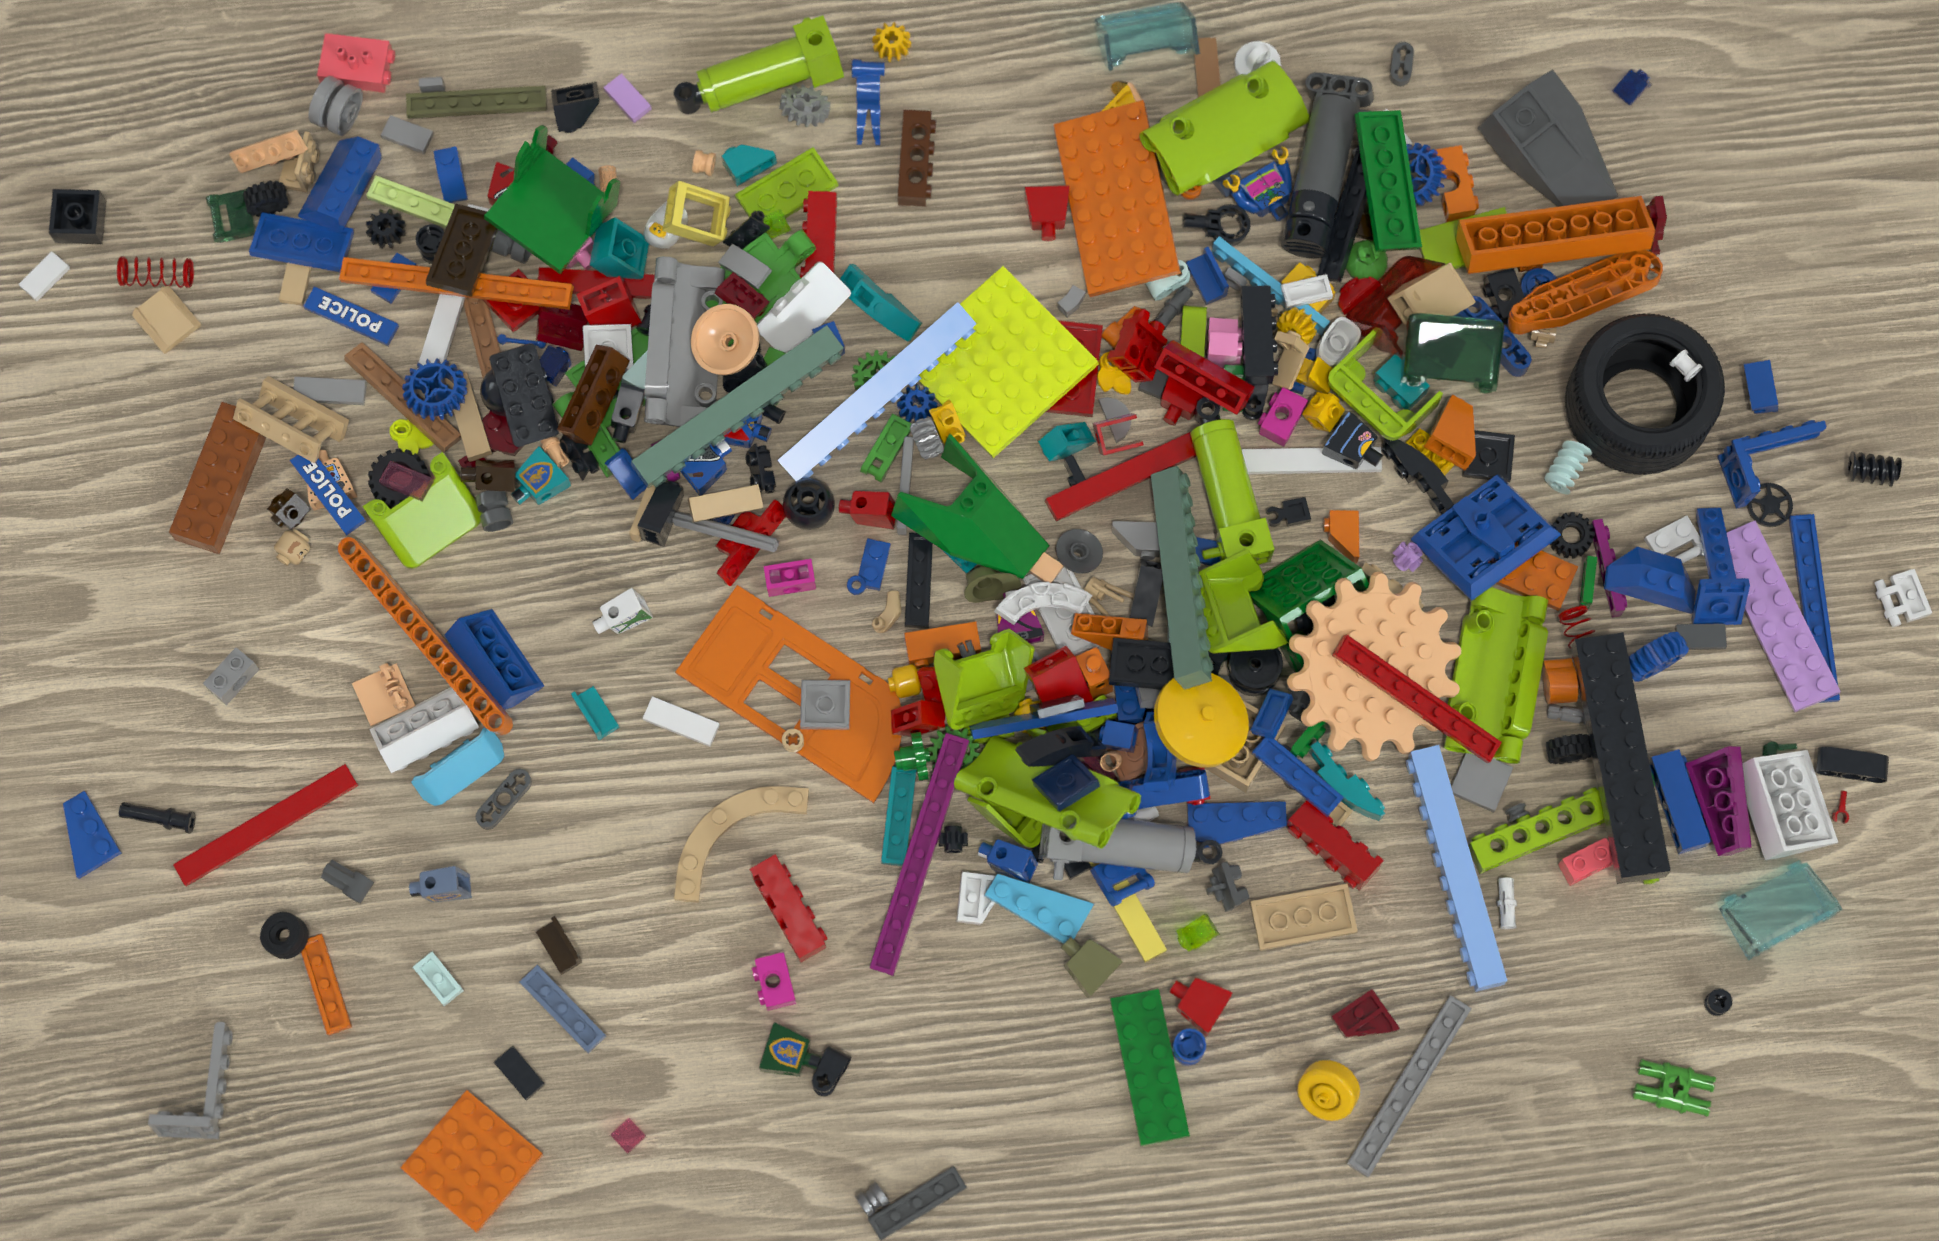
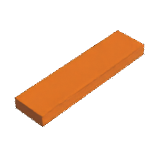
(325, 985)

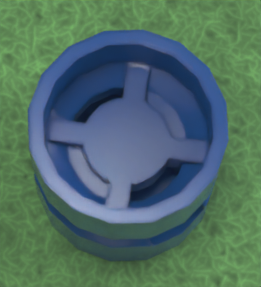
(1189, 1047)

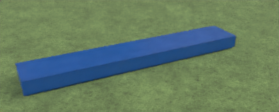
(1029, 721)

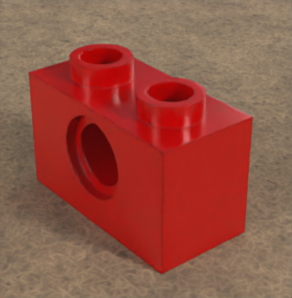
(917, 717)

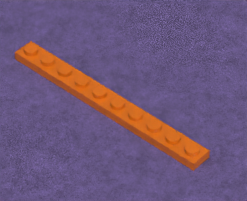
(488, 286)

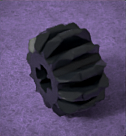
(381, 223)

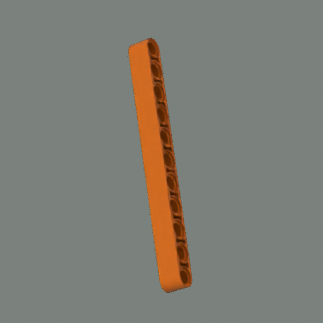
(434, 640)

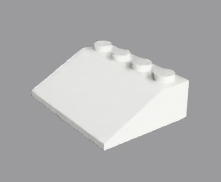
(1787, 804)

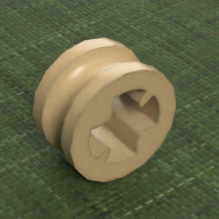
(792, 733)

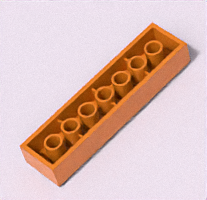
(1555, 234)

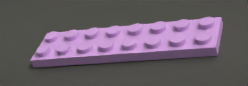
(1780, 622)

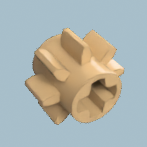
(1543, 336)

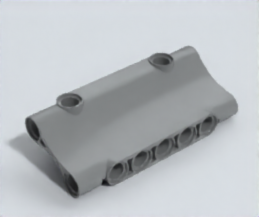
(671, 370)

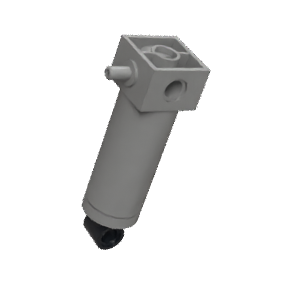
(1132, 845)

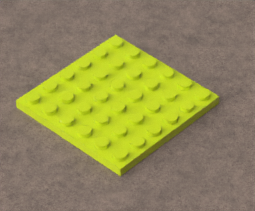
(1009, 366)

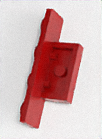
(741, 554)

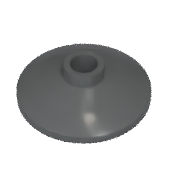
(1079, 542)

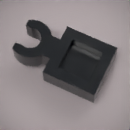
(1293, 511)

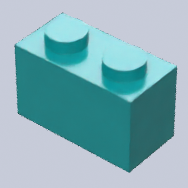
(1388, 380)

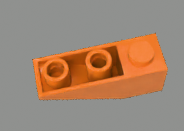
(1103, 629)

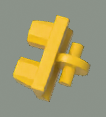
(947, 422)

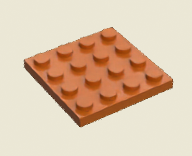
(471, 1161)

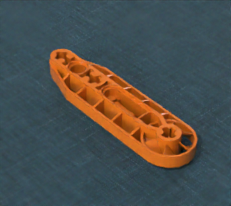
(1585, 291)

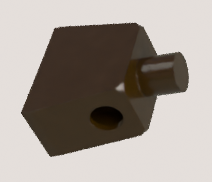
(501, 477)

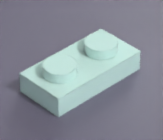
(438, 978)

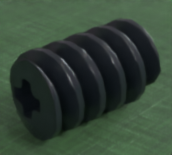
(1874, 468)

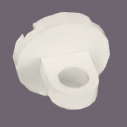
(1253, 56)

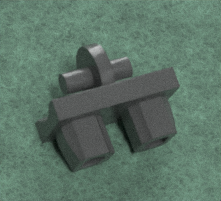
(1225, 888)

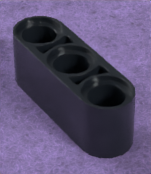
(1852, 764)

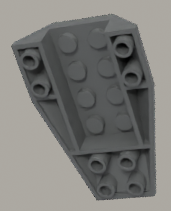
(1550, 143)

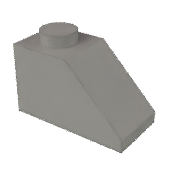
(1138, 537)

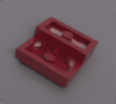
(561, 326)

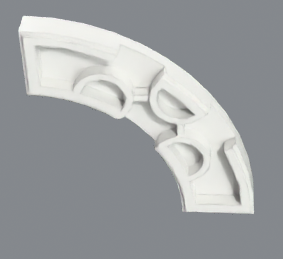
(1041, 596)

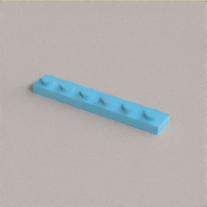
(1258, 277)

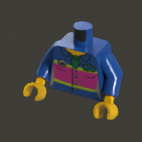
(1265, 189)

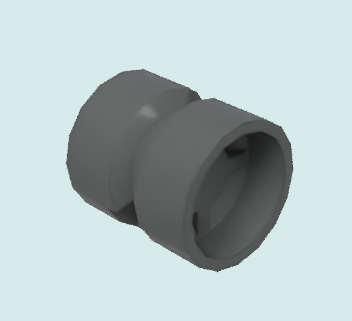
(505, 245)
(494, 511)

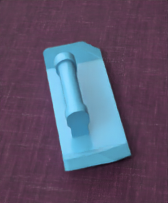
(459, 768)

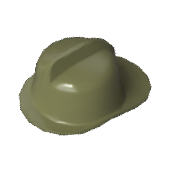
(989, 585)

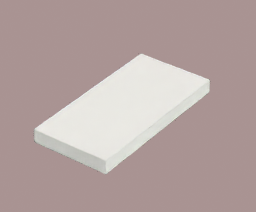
(1060, 621)

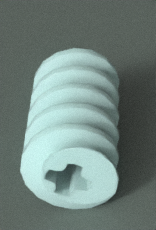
(1565, 466)

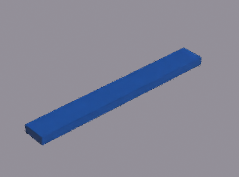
(1811, 586)

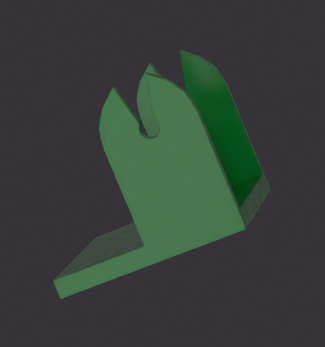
(550, 205)
(1298, 581)

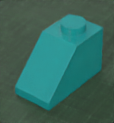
(747, 162)
(1066, 440)

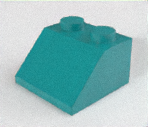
(619, 250)

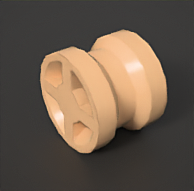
(704, 162)

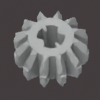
(926, 438)

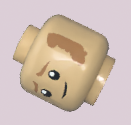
(292, 547)

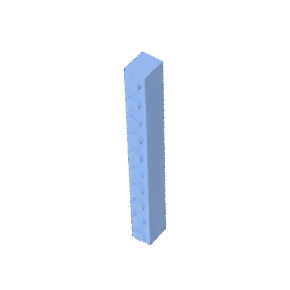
(877, 391)
(1457, 869)

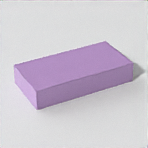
(627, 98)

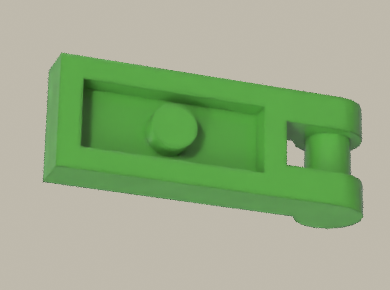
(886, 447)

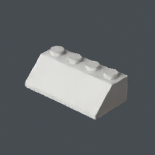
(423, 729)

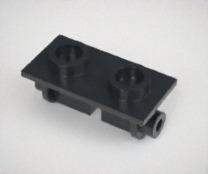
(748, 231)
(757, 459)
(580, 461)

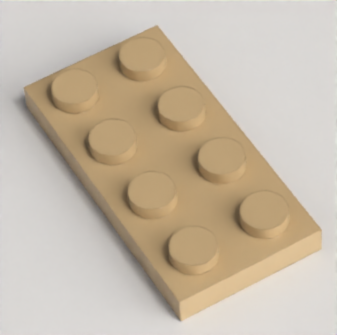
(1303, 917)

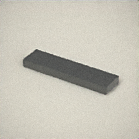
(917, 1203)

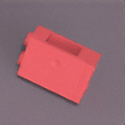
(357, 61)

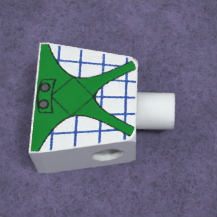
(623, 613)

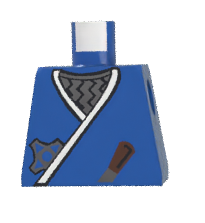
(707, 469)
(1009, 860)

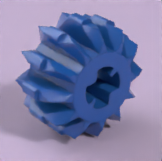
(921, 398)

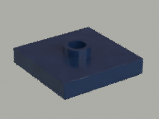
(1066, 782)

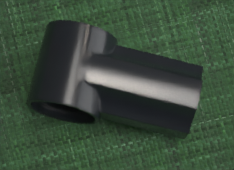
(732, 381)

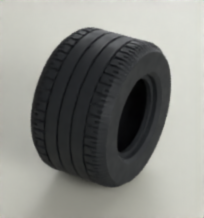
(1650, 345)

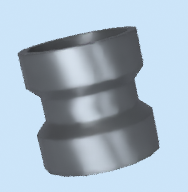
(872, 1199)

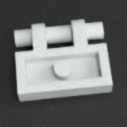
(1909, 594)

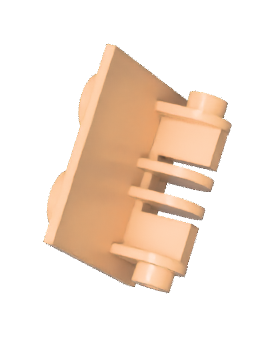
(383, 694)

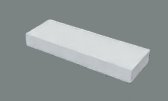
(681, 721)

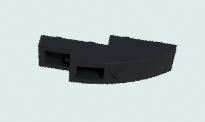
(1414, 465)
(1059, 744)

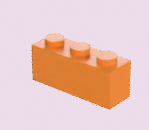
(923, 644)

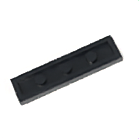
(918, 582)

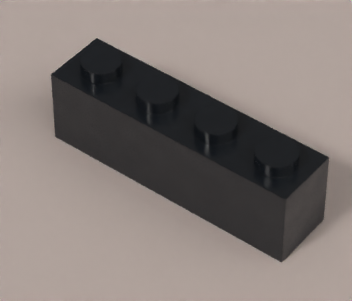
(1257, 334)

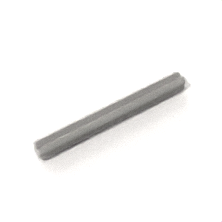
(727, 532)

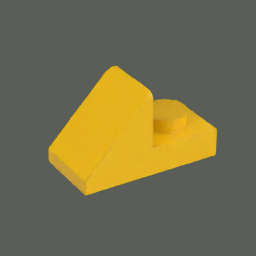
(1315, 375)

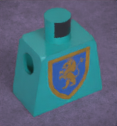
(539, 479)

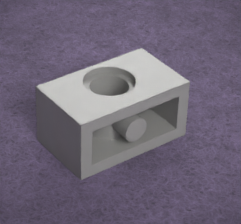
(231, 676)

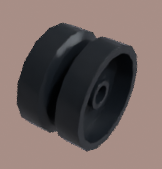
(1255, 680)

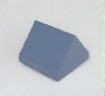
(1219, 182)

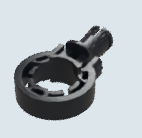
(1215, 230)

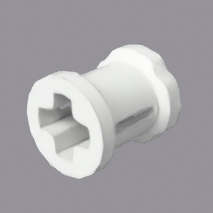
(1685, 365)

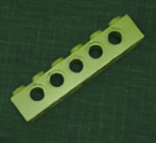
(1487, 859)

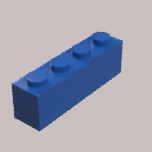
(1679, 801)

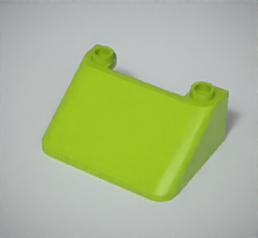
(425, 528)
(1230, 609)
(984, 683)

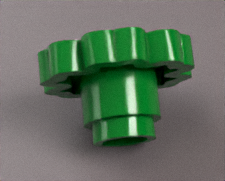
(913, 757)

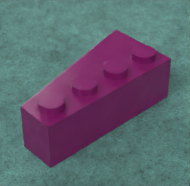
(1722, 797)

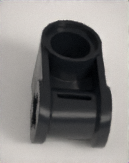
(1258, 399)
(831, 1067)

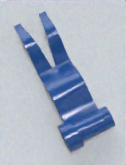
(868, 95)

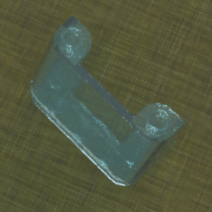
(1779, 909)

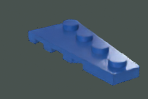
(1235, 820)

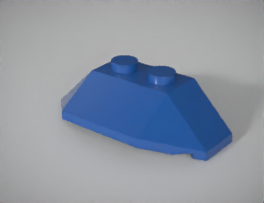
(1652, 579)

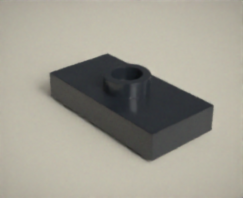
(1073, 470)

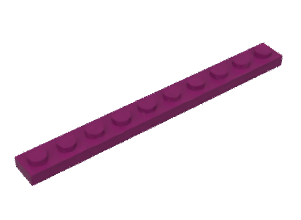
(919, 855)

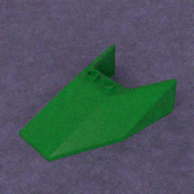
(979, 524)

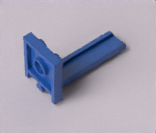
(1737, 462)
(1721, 596)

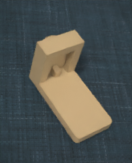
(1291, 358)

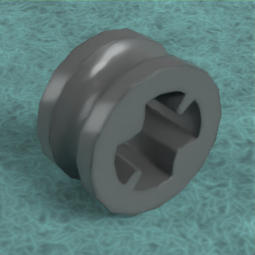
(1516, 812)

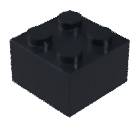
(77, 216)

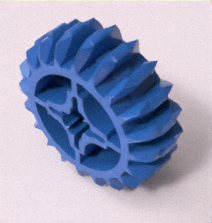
(1418, 165)
(432, 377)
(1657, 656)

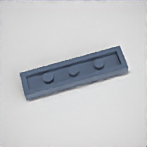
(562, 1009)

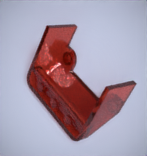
(1377, 312)

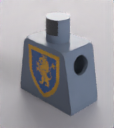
(442, 885)

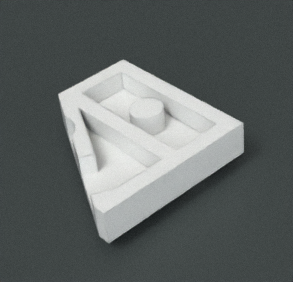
(972, 903)

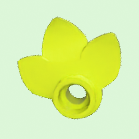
(411, 439)

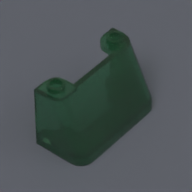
(1452, 350)

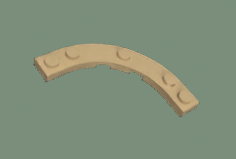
(723, 818)

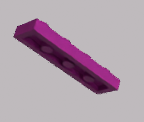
(1605, 556)

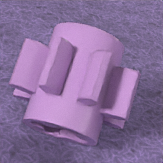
(1407, 556)

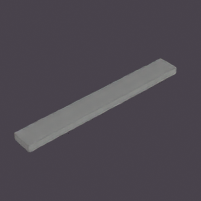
(1409, 1086)

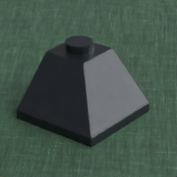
(574, 105)

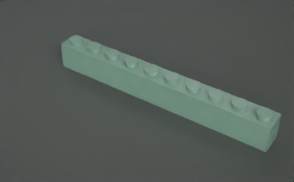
(737, 407)
(1181, 578)

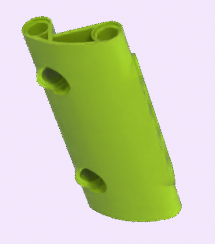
(1226, 127)

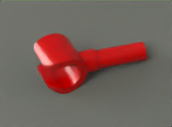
(1841, 808)

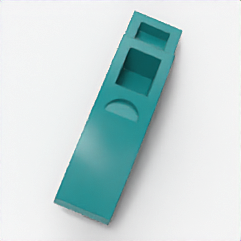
(880, 305)
(1354, 790)

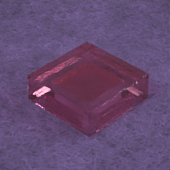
(628, 1136)

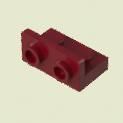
(739, 293)

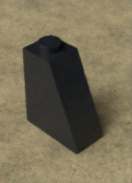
(659, 513)
(1147, 591)

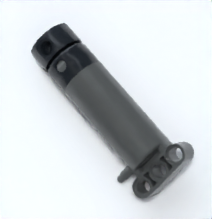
(1323, 161)

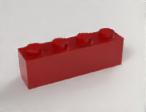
(820, 228)
(1204, 377)

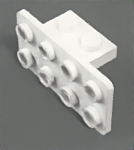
(803, 308)

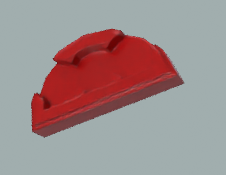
(1355, 291)

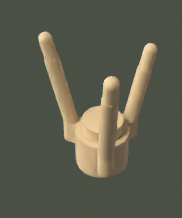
(1100, 589)

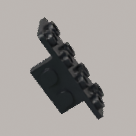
(524, 394)

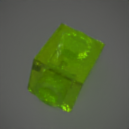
(777, 223)
(1197, 933)

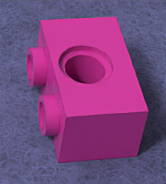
(1281, 430)
(789, 577)
(783, 994)

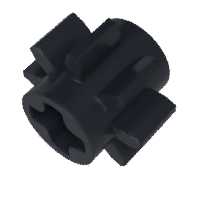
(953, 839)

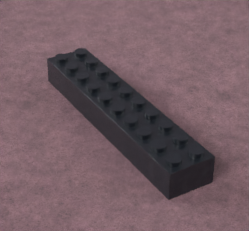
(1620, 758)

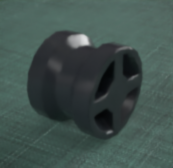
(1714, 1006)

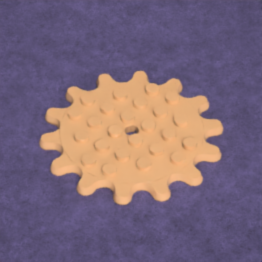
(1394, 631)

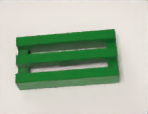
(1588, 581)

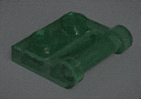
(240, 222)

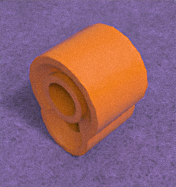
(1559, 681)

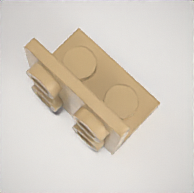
(298, 171)

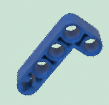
(1507, 358)
(1188, 786)

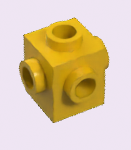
(1323, 411)

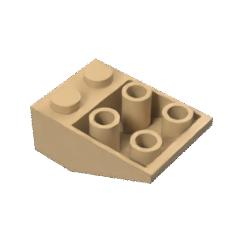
(1432, 293)

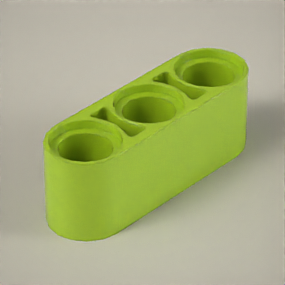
(1194, 328)

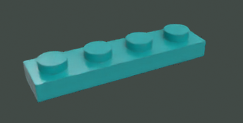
(898, 817)

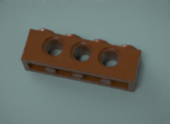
(916, 123)
(593, 394)

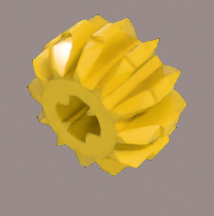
(892, 33)
(1298, 322)

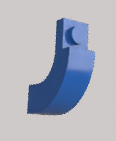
(1161, 762)

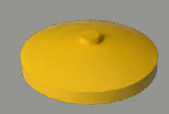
(1201, 723)

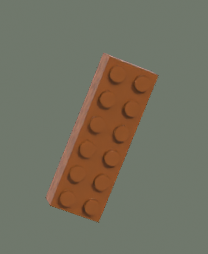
(217, 482)

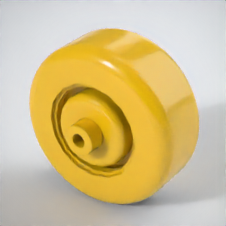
(1328, 1090)

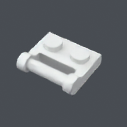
(1675, 536)

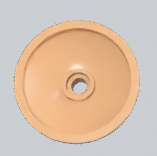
(713, 334)

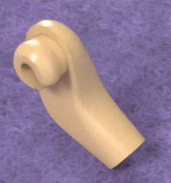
(890, 614)

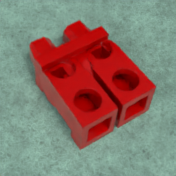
(1139, 347)

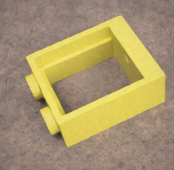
(674, 212)

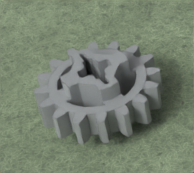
(804, 105)

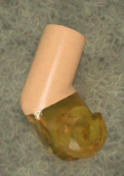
(1117, 86)

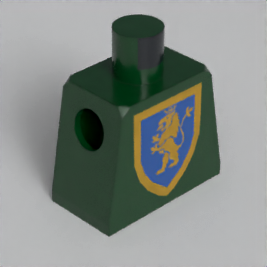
(787, 1053)

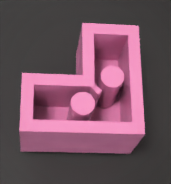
(1224, 342)

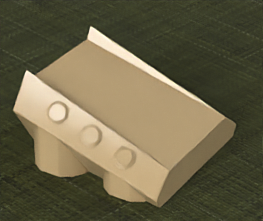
(166, 319)

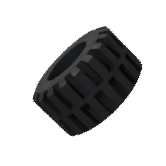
(405, 459)

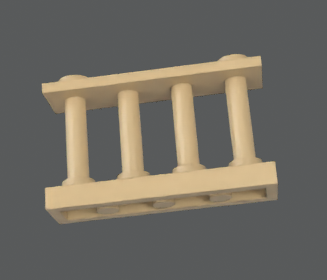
(298, 406)

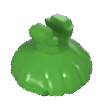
(1364, 267)

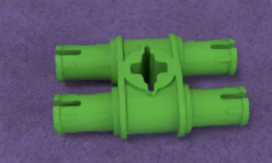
(1684, 1080)

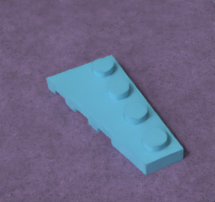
(1043, 908)

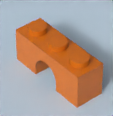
(1461, 201)

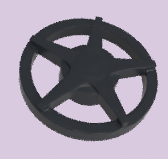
(1771, 505)

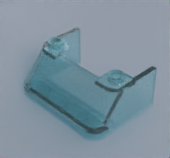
(1146, 31)

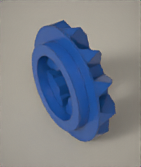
(1539, 275)

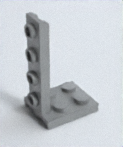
(190, 1124)

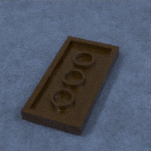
(462, 251)

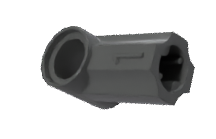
(351, 883)

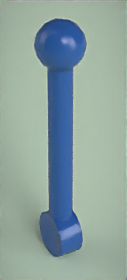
(502, 339)

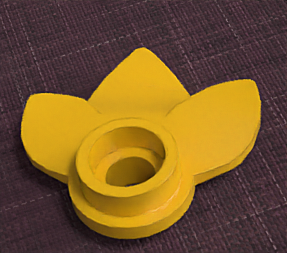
(1112, 377)

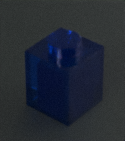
(555, 363)

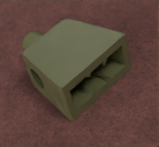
(1089, 964)

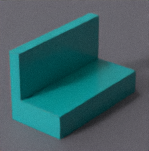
(595, 712)

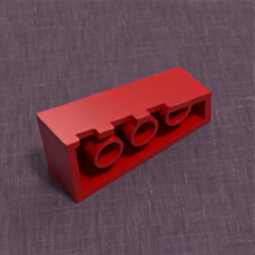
(1334, 846)
(787, 908)

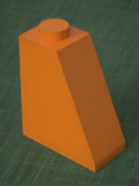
(1454, 433)

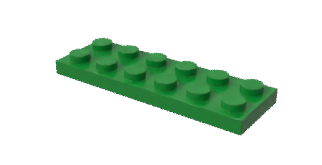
(1388, 180)
(1149, 1067)

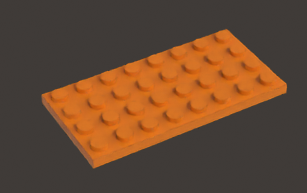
(1116, 199)

